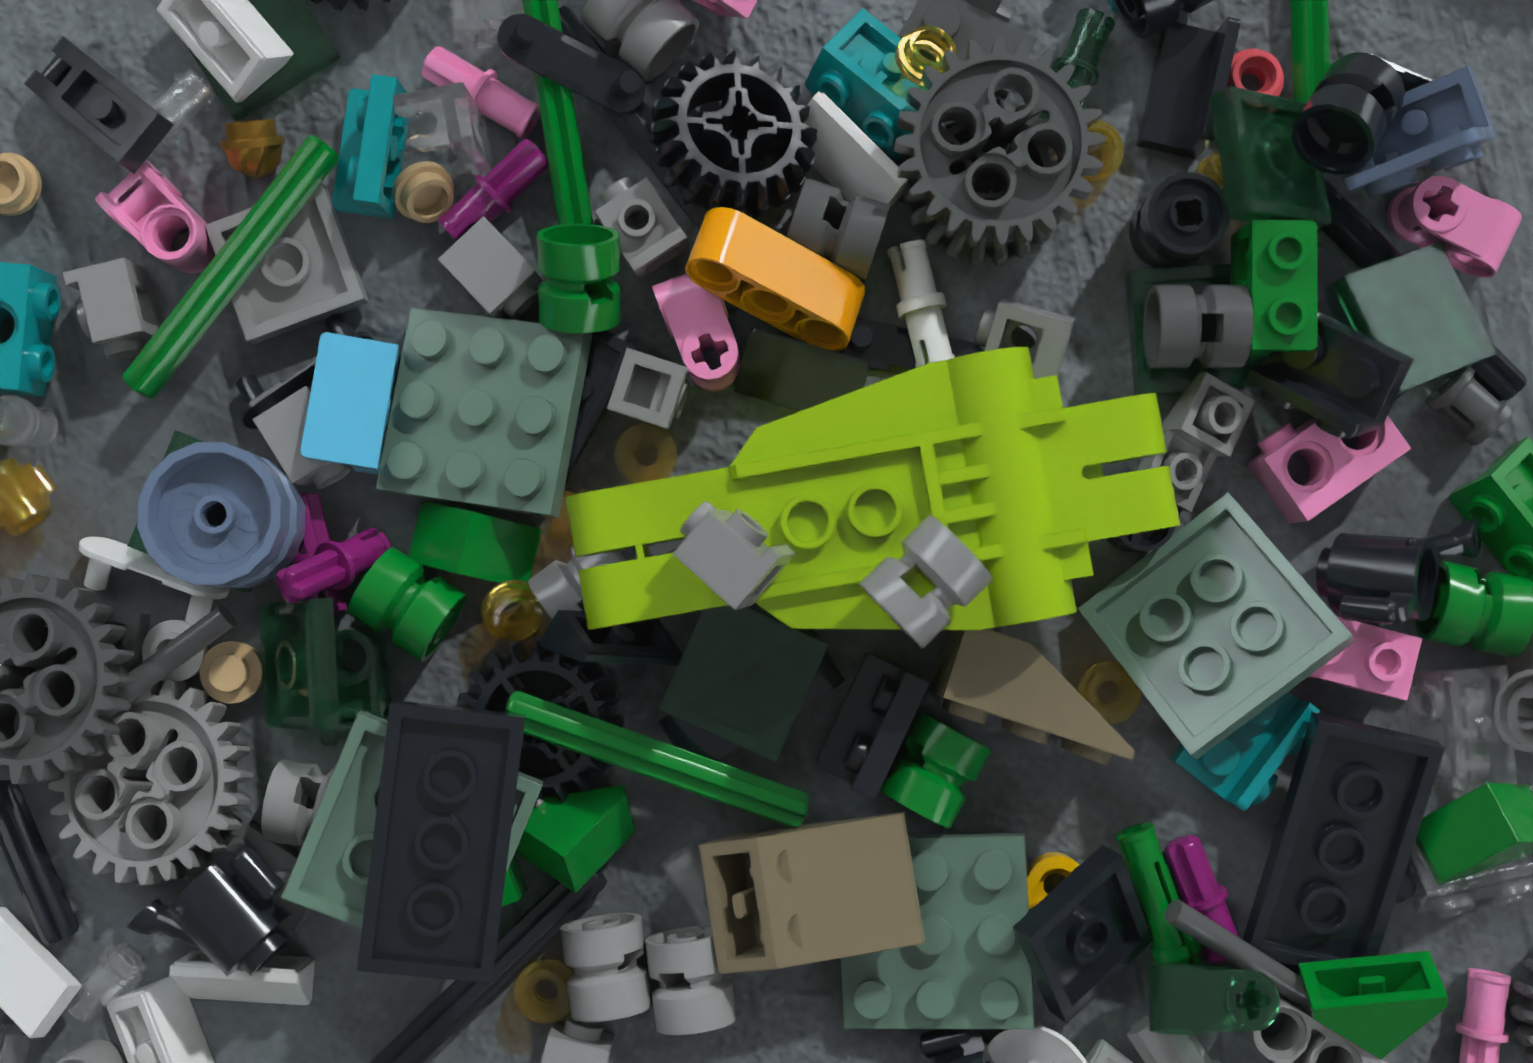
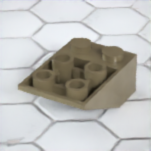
(1013, 680)
(811, 893)

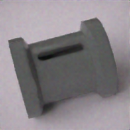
(1469, 405)

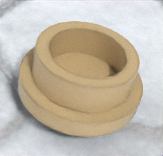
(18, 184)
(423, 192)
(231, 672)

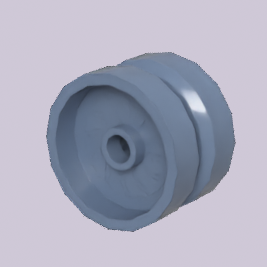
(213, 481)

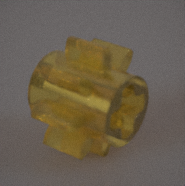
(23, 496)

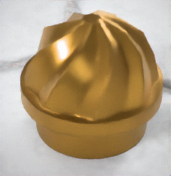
(253, 146)

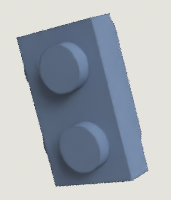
(1435, 127)

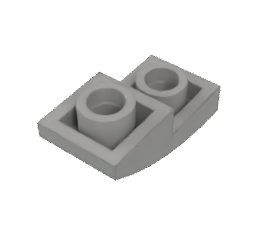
(1196, 431)

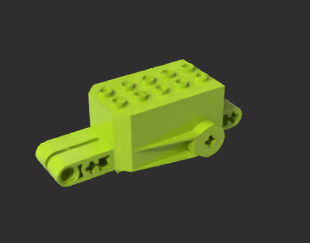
(864, 470)

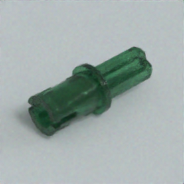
(1085, 48)

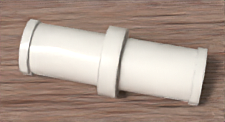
(920, 302)

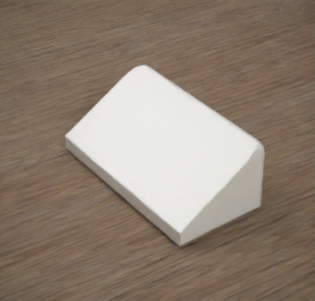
(228, 41)
(850, 157)
(278, 982)
(158, 1025)

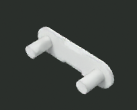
(108, 552)

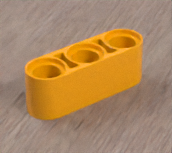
(775, 279)

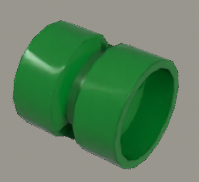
(579, 286)
(401, 600)
(1485, 611)
(935, 770)

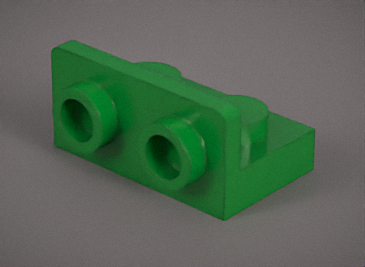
(1281, 275)
(1504, 507)

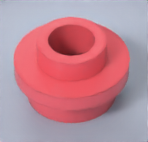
(1262, 66)

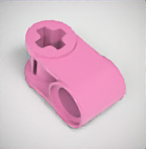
(154, 213)
(1467, 223)
(697, 323)

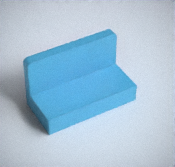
(350, 401)

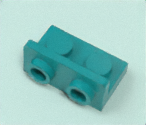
(863, 79)
(370, 150)
(1245, 762)

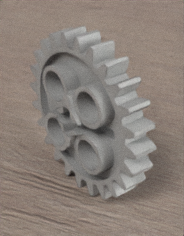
(156, 782)

